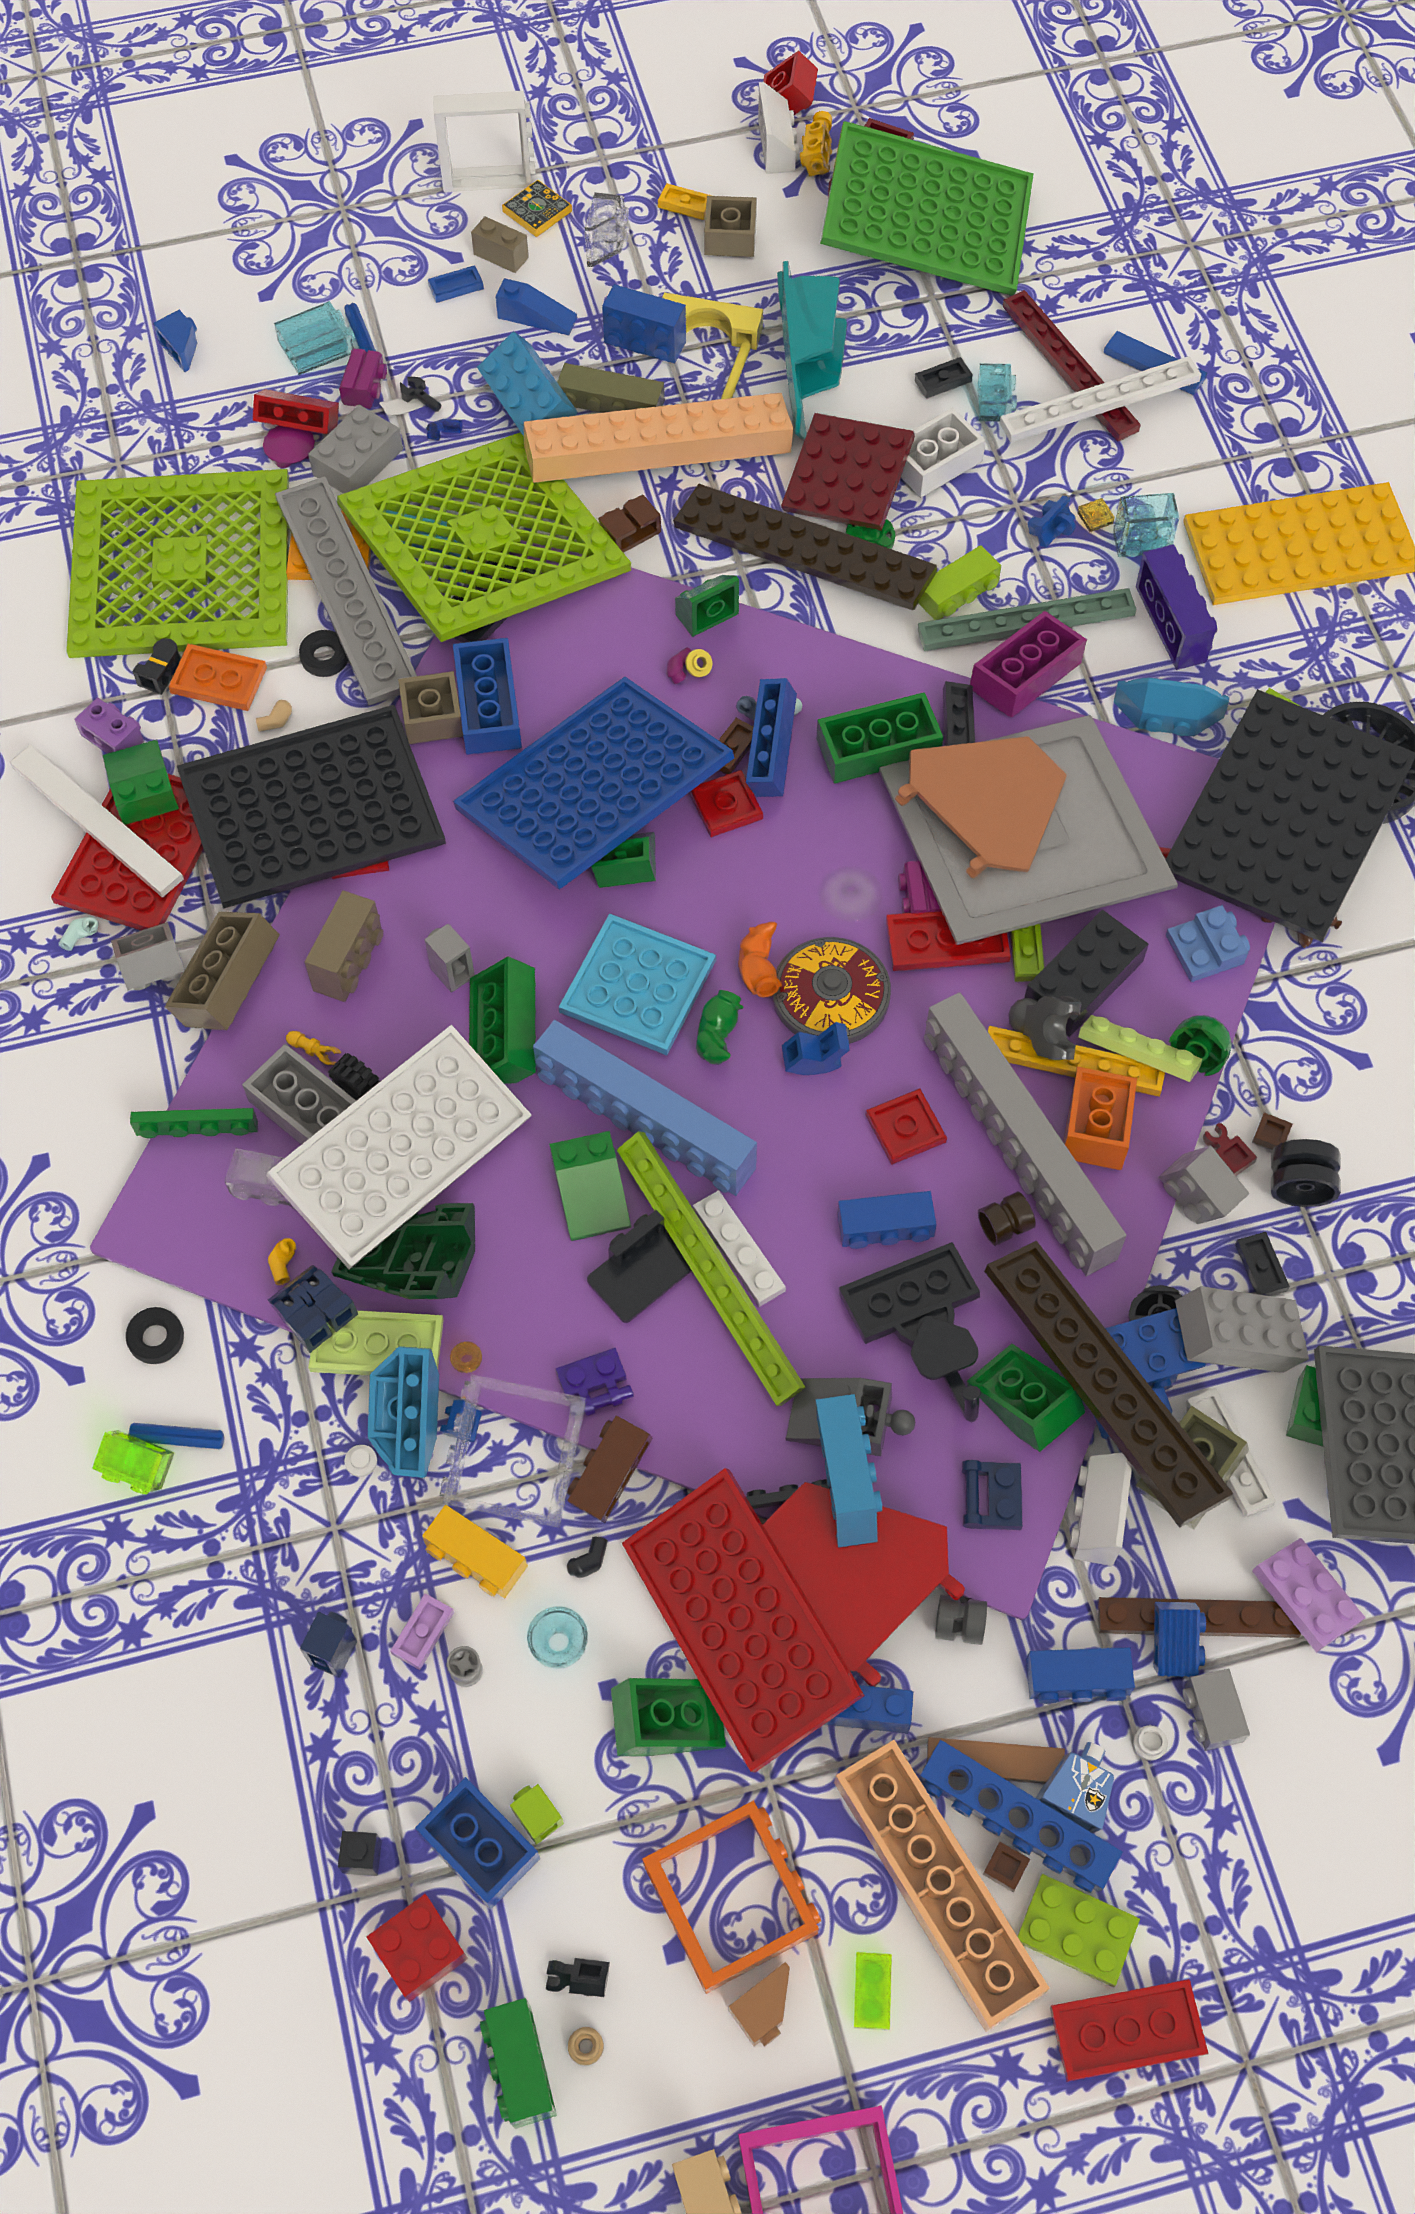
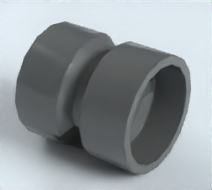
(973, 1620)

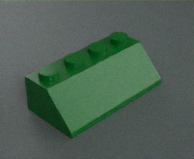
(504, 1018)

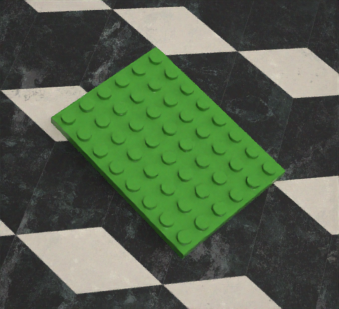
(927, 208)

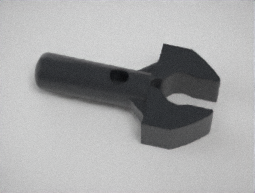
(417, 392)

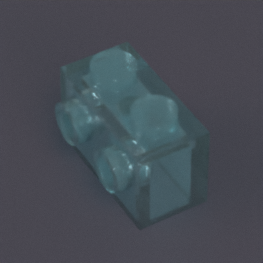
(995, 391)

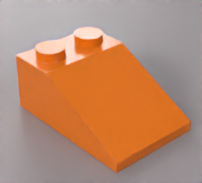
(1100, 1117)

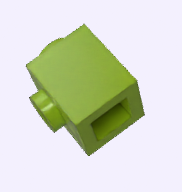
(536, 1813)

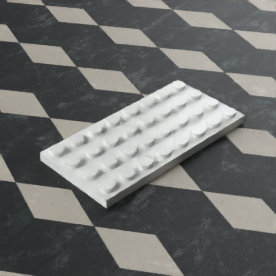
(398, 1146)

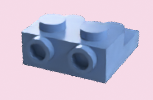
(1209, 943)

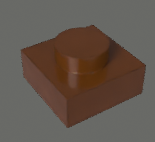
(1271, 1131)
(1006, 1866)

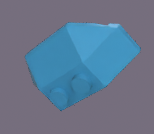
(1170, 705)
(405, 1410)

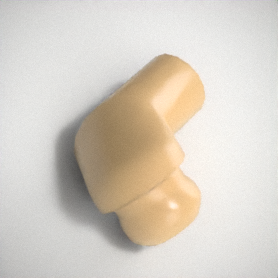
(277, 717)

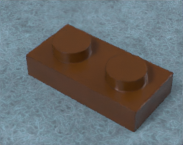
(738, 738)

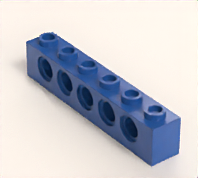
(1100, 1855)

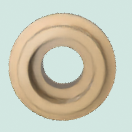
(577, 2037)

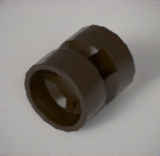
(1010, 1216)

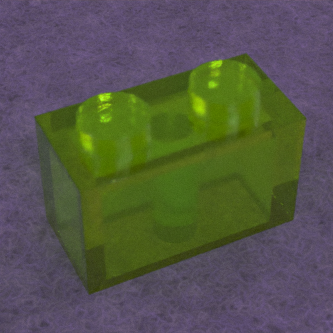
(132, 1461)

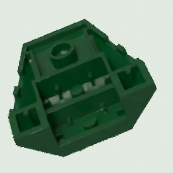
(421, 1257)

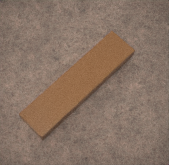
(1009, 1761)

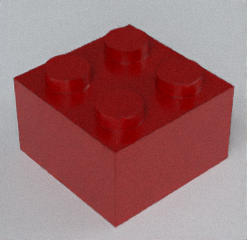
(417, 1947)

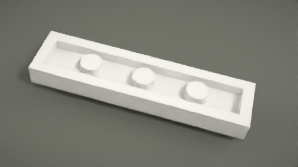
(739, 1248)
(1247, 1480)

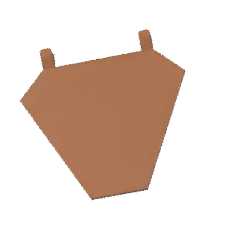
(989, 796)

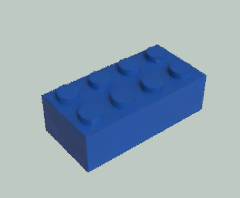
(487, 696)

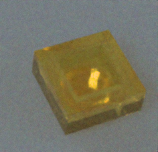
(1096, 515)

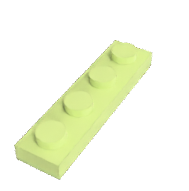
(1140, 1048)

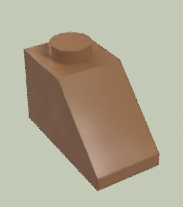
(762, 2007)

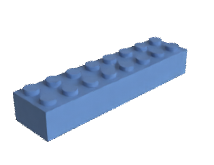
(646, 1106)

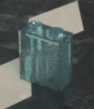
(315, 337)

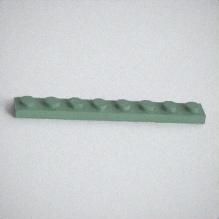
(1008, 621)

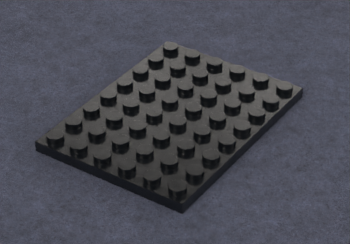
(310, 806)
(1289, 814)

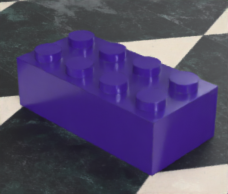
(1176, 606)

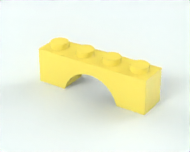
(737, 321)

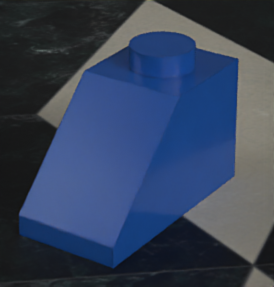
(177, 337)

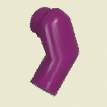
(675, 666)

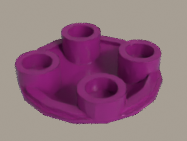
(288, 445)

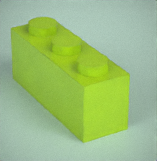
(960, 583)

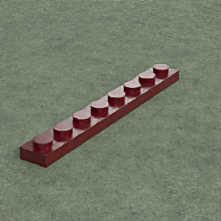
(1065, 359)

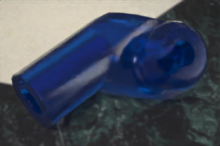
(443, 425)

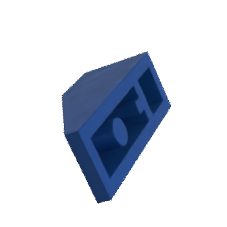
(528, 306)

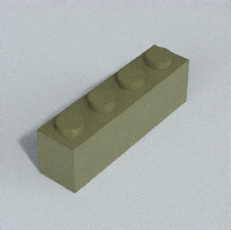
(608, 390)

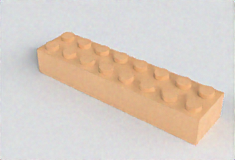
(940, 1885)

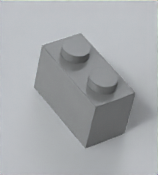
(449, 957)
(1216, 1710)

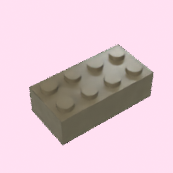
(222, 970)

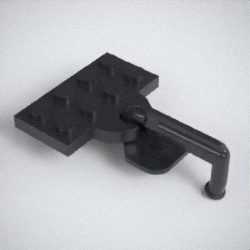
(918, 1305)

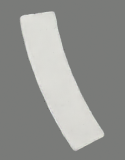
(399, 406)

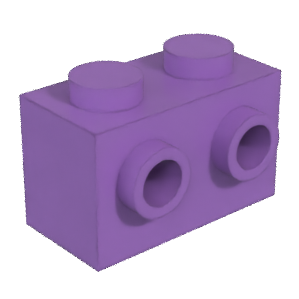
(107, 727)

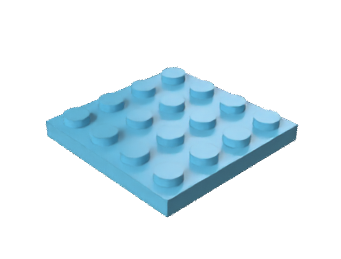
(637, 984)

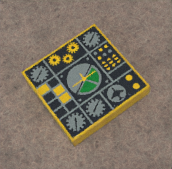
(537, 208)

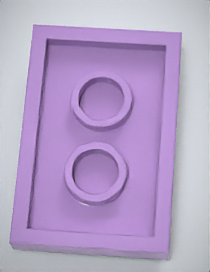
(1308, 1594)

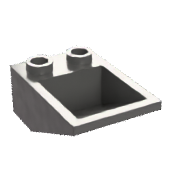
(803, 1419)

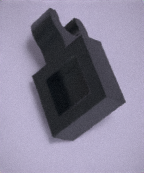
(582, 1977)

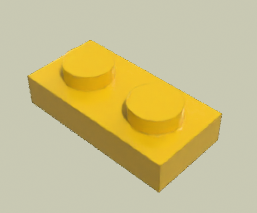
(683, 201)

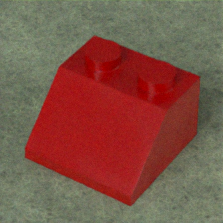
(794, 80)

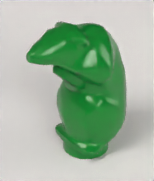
(715, 1024)

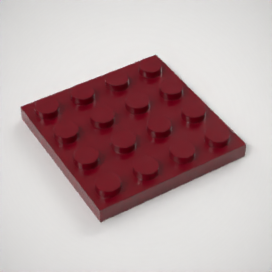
(848, 471)

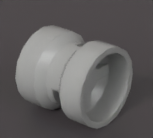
(464, 1659)

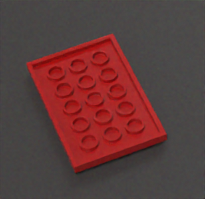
(110, 890)

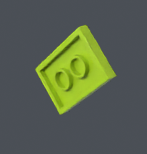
(1078, 1930)

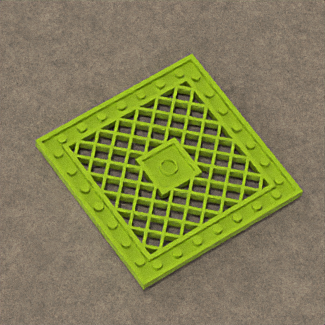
(481, 536)
(178, 563)

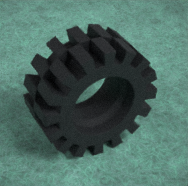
(353, 1076)

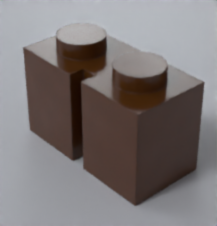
(632, 524)

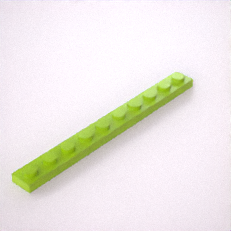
(711, 1269)

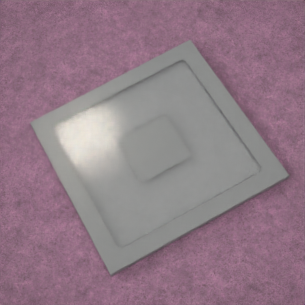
(1088, 857)

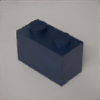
(329, 1643)

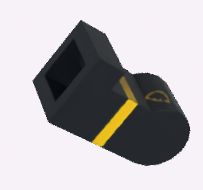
(159, 668)

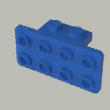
(1155, 1347)

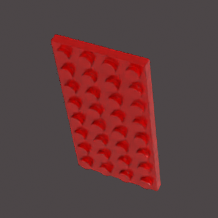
(742, 1620)

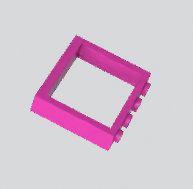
(819, 2127)

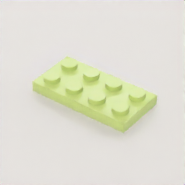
(372, 1338)

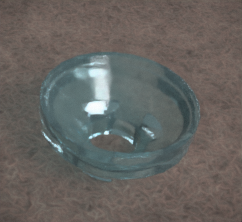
(554, 1621)

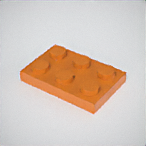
(217, 677)

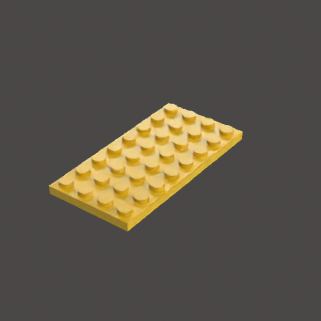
(1301, 543)

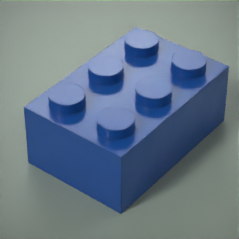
(644, 323)
(478, 1843)

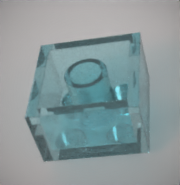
(1145, 523)

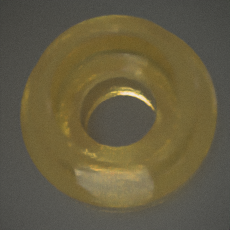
(462, 1349)

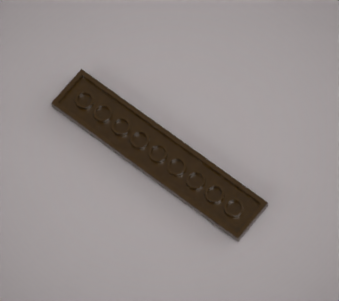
(806, 546)
(1109, 1384)

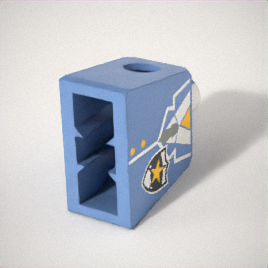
(1080, 1788)

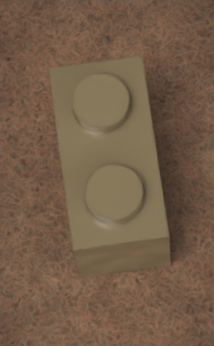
(500, 244)

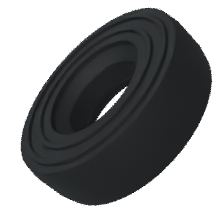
(317, 667)
(159, 1353)

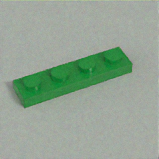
(184, 1122)

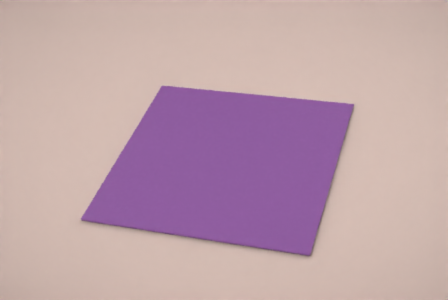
(528, 1281)

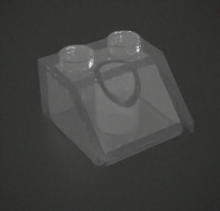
(605, 228)

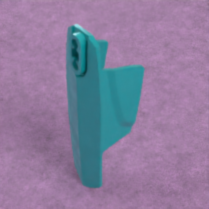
(811, 337)

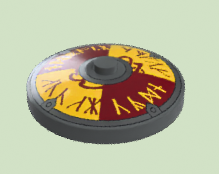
(832, 983)

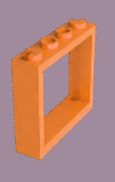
(790, 1881)

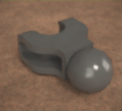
(1045, 1024)

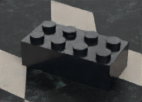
(1090, 966)

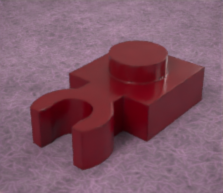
(1232, 1151)

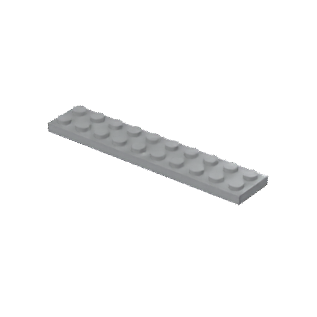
(346, 589)

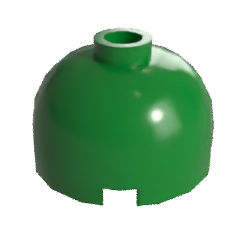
(1205, 1039)

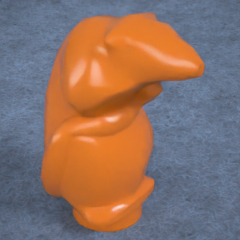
(754, 968)

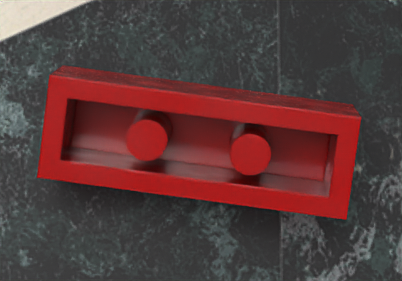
(295, 411)

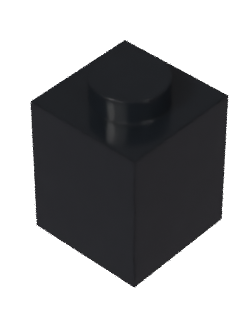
(359, 1853)

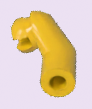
(280, 1258)

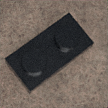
(943, 377)
(1262, 1265)

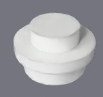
(360, 1460)
(1150, 1742)

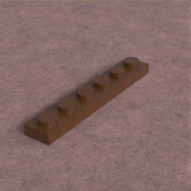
(1223, 1617)

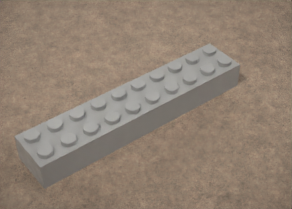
(1023, 1135)

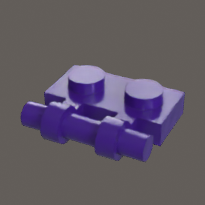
(594, 1374)

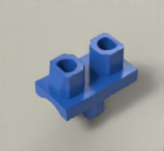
(1056, 520)

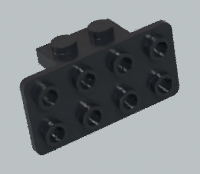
(639, 1268)

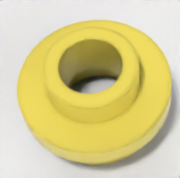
(691, 663)

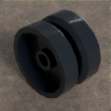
(1305, 1173)

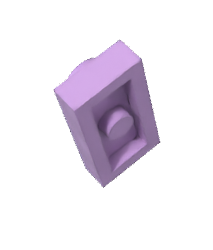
(422, 1631)

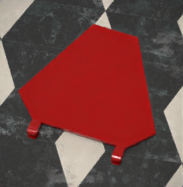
(866, 1587)

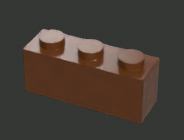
(609, 1468)

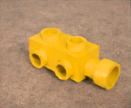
(817, 144)

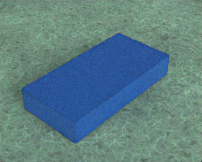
(455, 284)

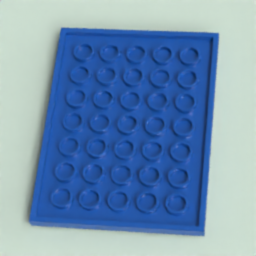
(593, 781)

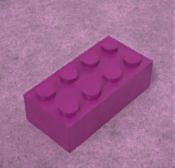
(1027, 664)

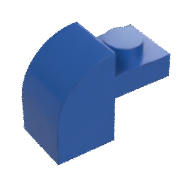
(816, 1054)

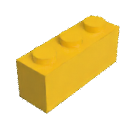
(474, 1552)

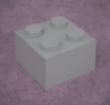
(147, 957)
(1203, 1185)

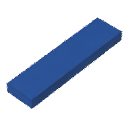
(1143, 356)

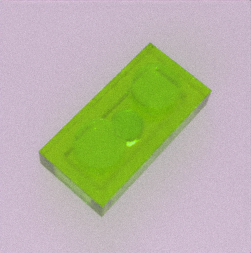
(872, 1991)

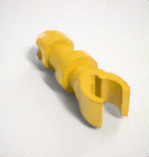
(311, 1046)

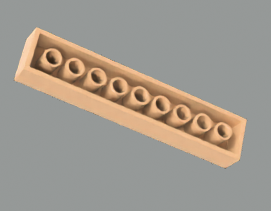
(657, 437)

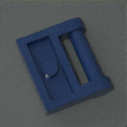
(1003, 1495)

